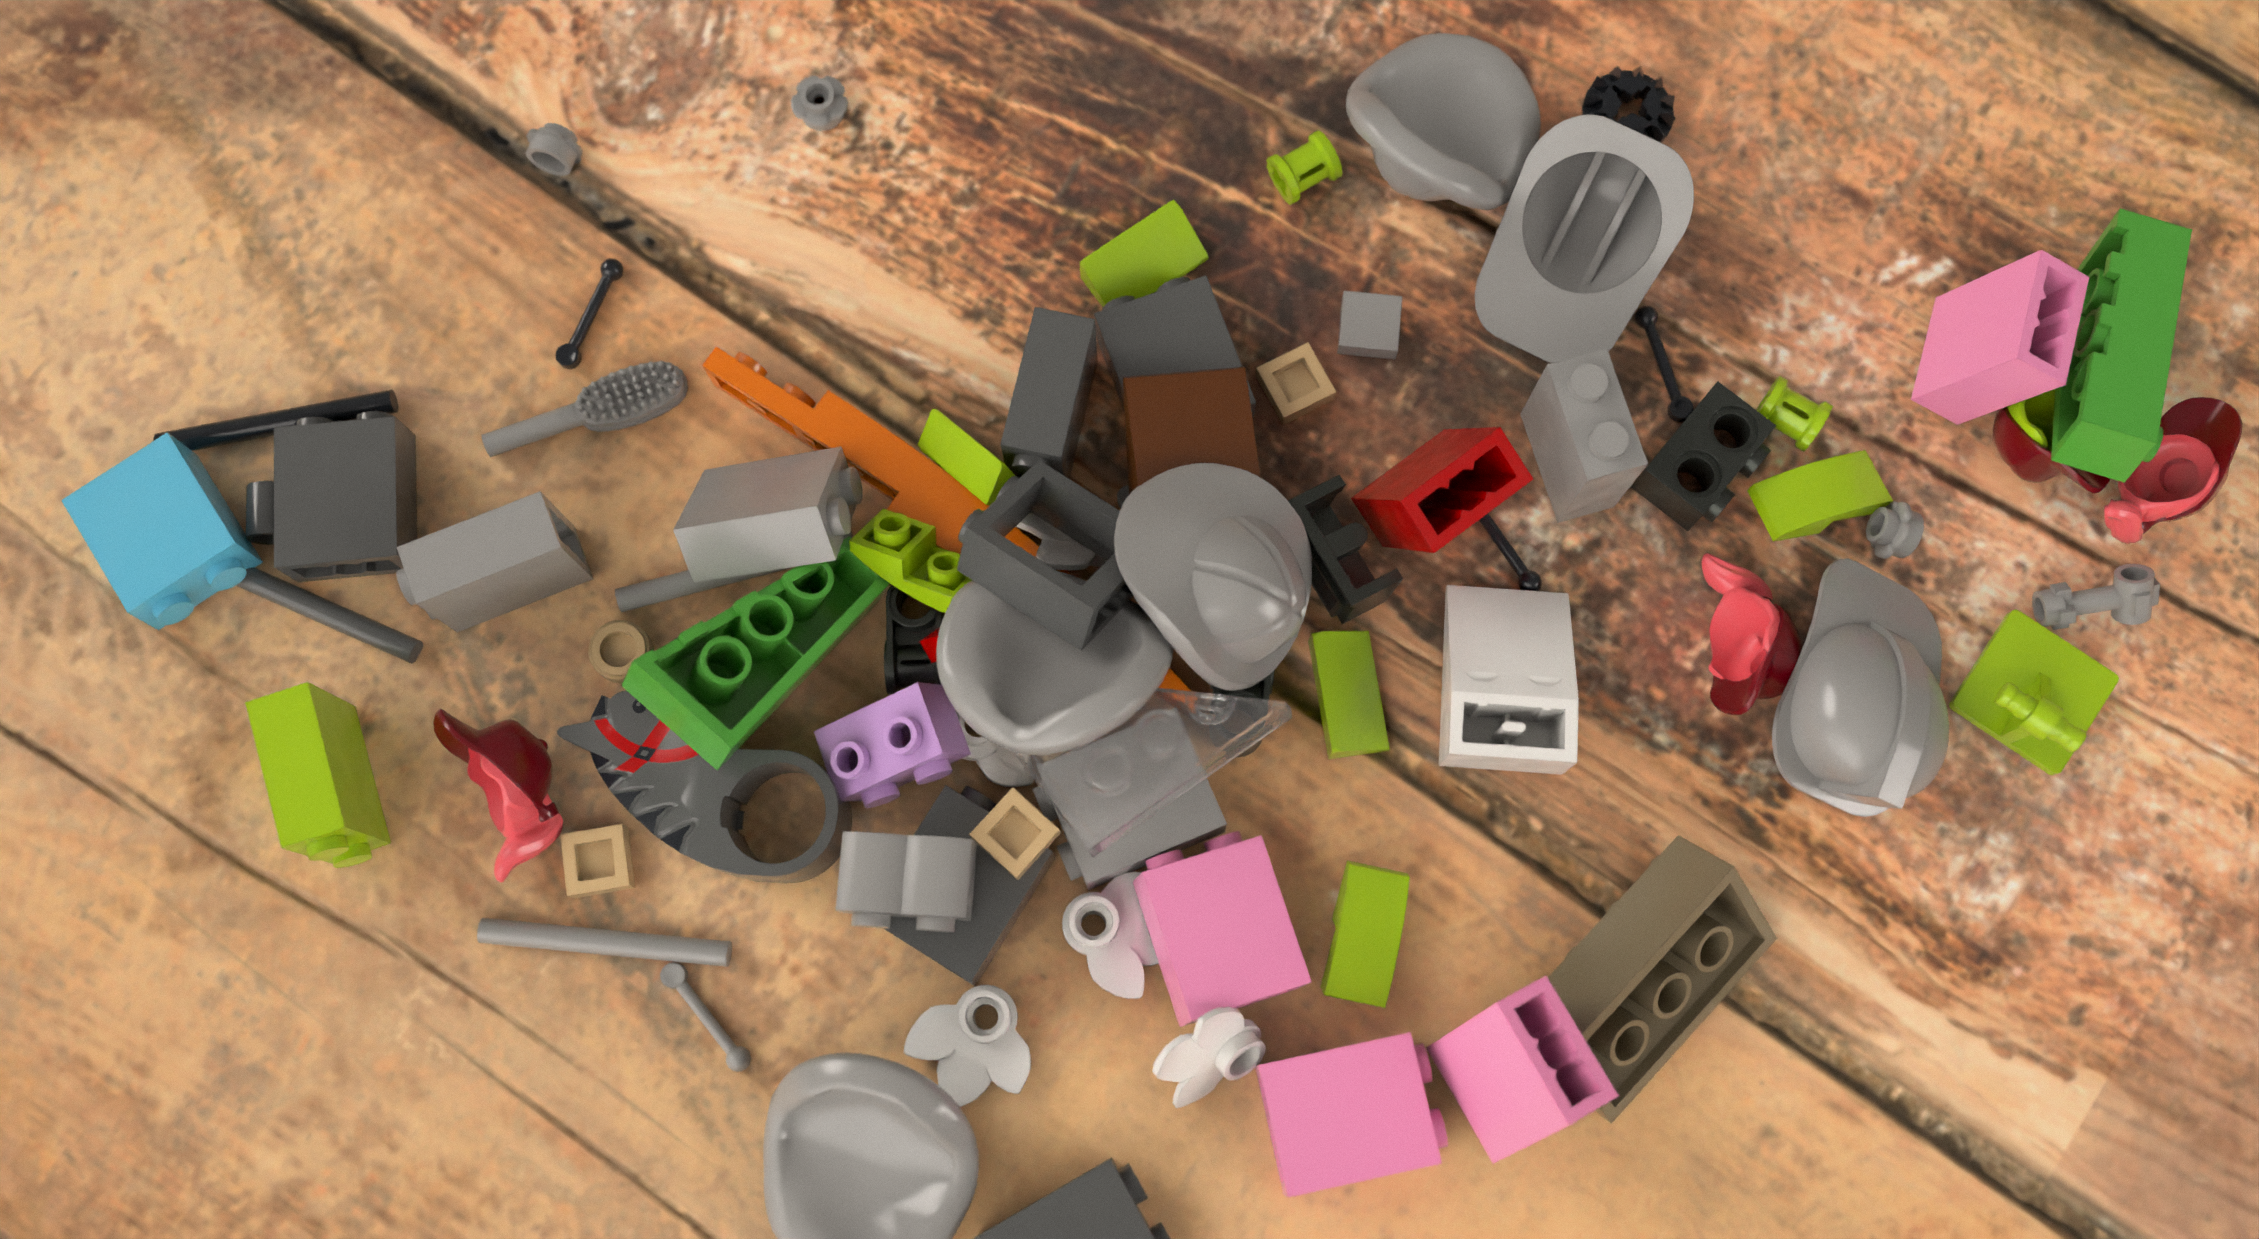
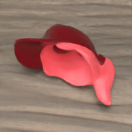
(2184, 473)
(1749, 639)
(516, 780)

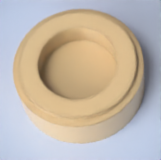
(615, 648)

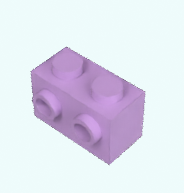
(892, 744)

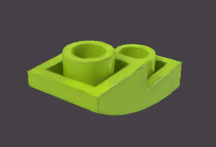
(1817, 494)
(908, 558)
(1366, 934)

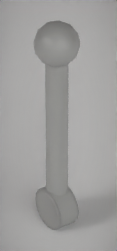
(675, 976)

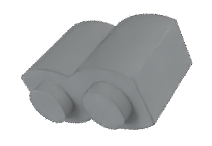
(906, 878)

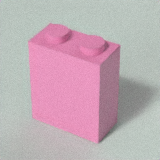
(2001, 338)
(1220, 927)
(1521, 1070)
(1351, 1114)

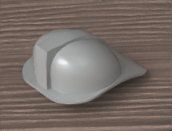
(1582, 238)
(1865, 698)

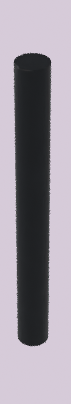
(263, 424)

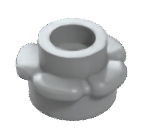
(824, 115)
(553, 149)
(1895, 530)

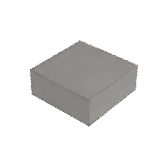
(1369, 325)

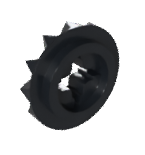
(1655, 110)

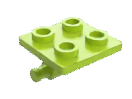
(2034, 692)

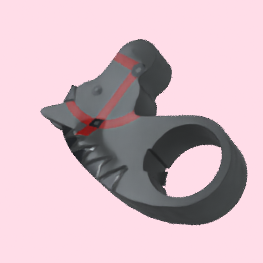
(691, 801)

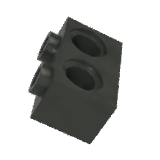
(1699, 453)

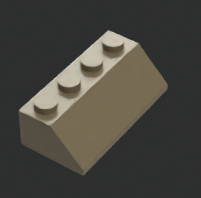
(1660, 964)

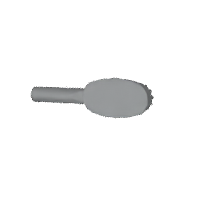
(605, 405)

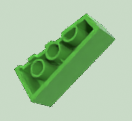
(2123, 348)
(745, 662)

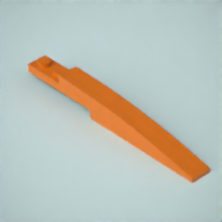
(881, 458)

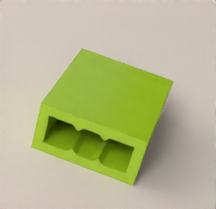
(318, 775)

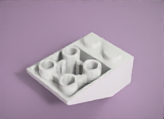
(1508, 681)

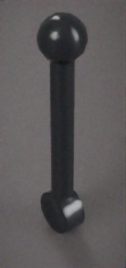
(569, 354)
(1680, 406)
(1527, 579)

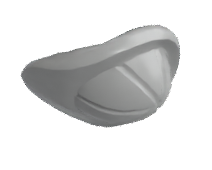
(1447, 119)
(1217, 568)
(1034, 687)
(866, 1153)

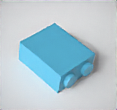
(162, 532)

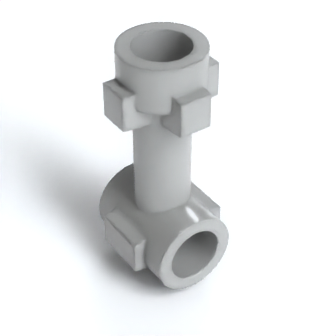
(2128, 598)

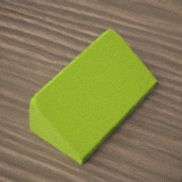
(1144, 256)
(963, 457)
(1348, 693)

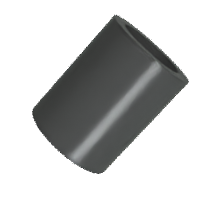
(260, 512)

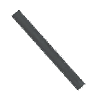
(331, 615)

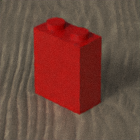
(1442, 488)

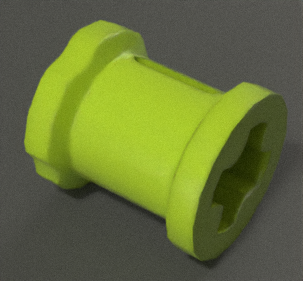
(1304, 167)
(1794, 413)

